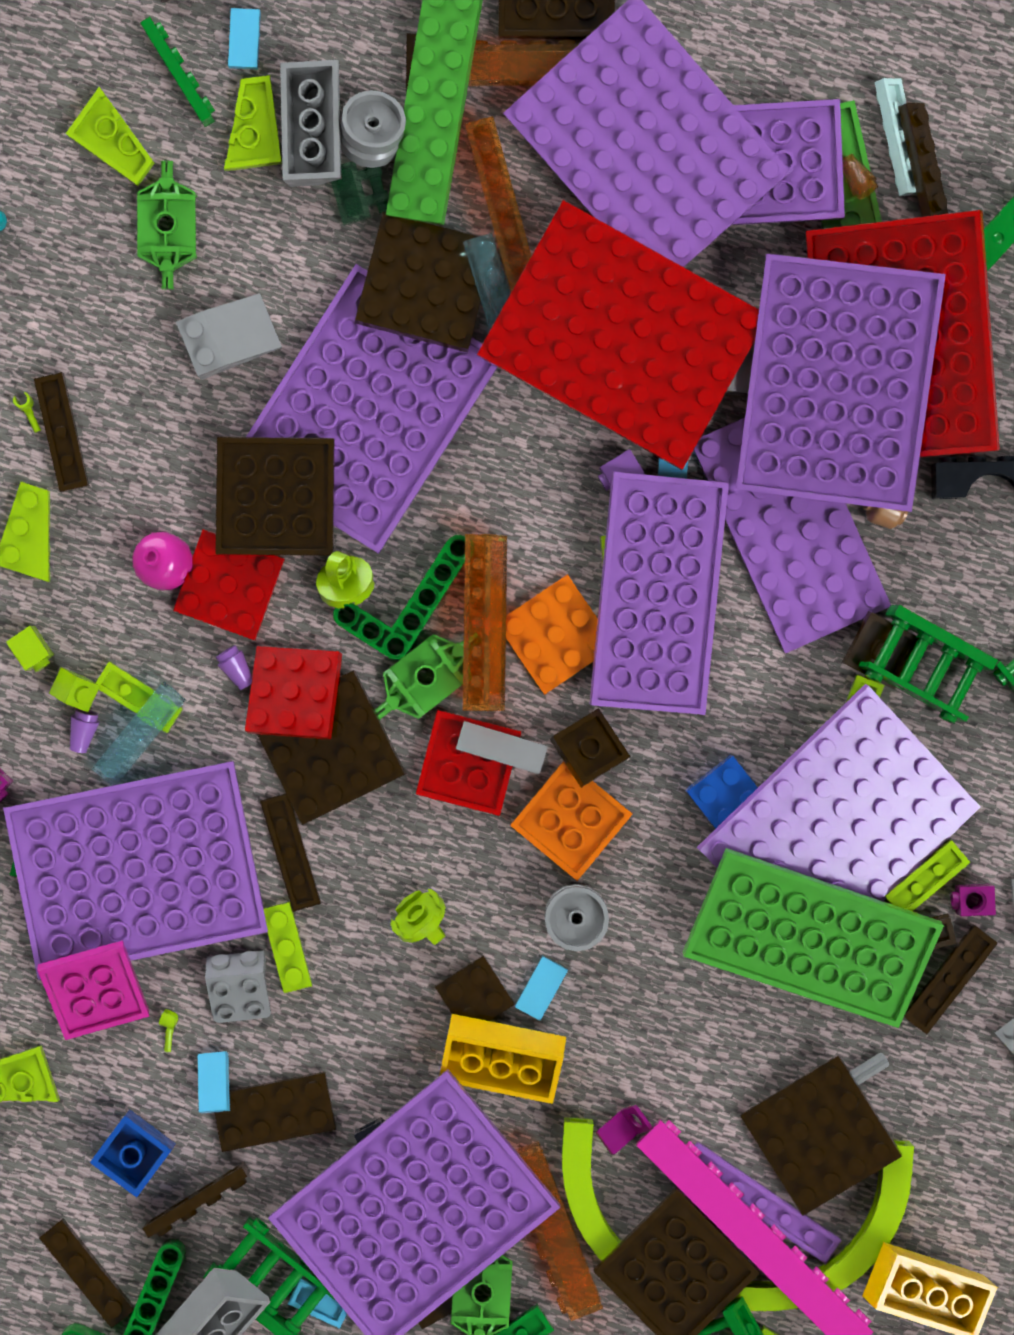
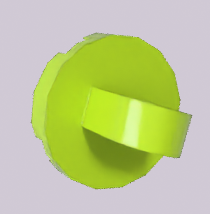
(344, 580)
(420, 917)

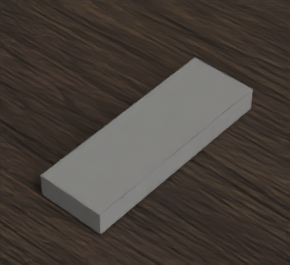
(501, 747)

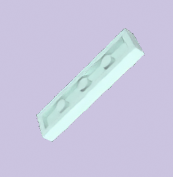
(890, 96)

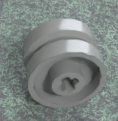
(371, 128)
(571, 900)

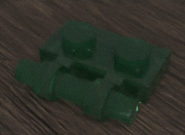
(350, 193)

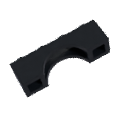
(955, 478)

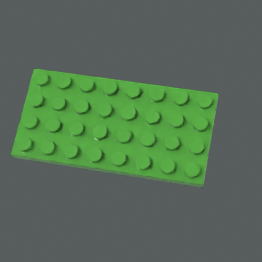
(812, 938)

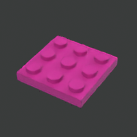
(93, 990)

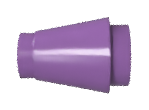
(235, 667)
(82, 729)

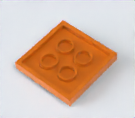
(553, 634)
(571, 821)

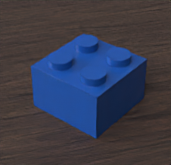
(721, 790)
(133, 1153)

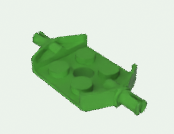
(166, 248)
(401, 680)
(485, 1316)

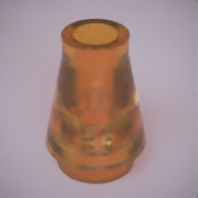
(858, 177)

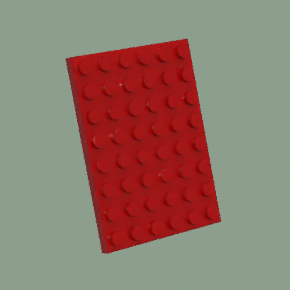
(622, 335)
(962, 383)

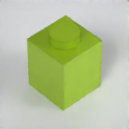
(30, 649)
(74, 689)

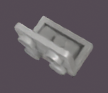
(237, 986)

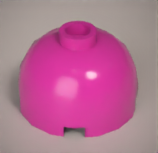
(162, 560)

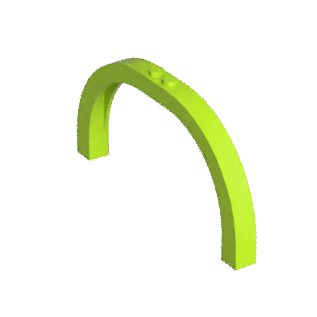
(842, 1269)

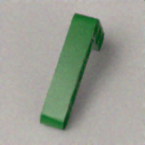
(413, 606)
(150, 1293)

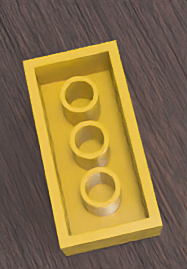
(503, 1058)
(929, 1291)

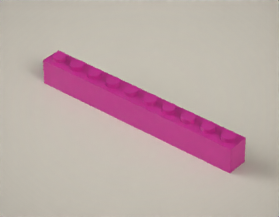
(750, 1233)

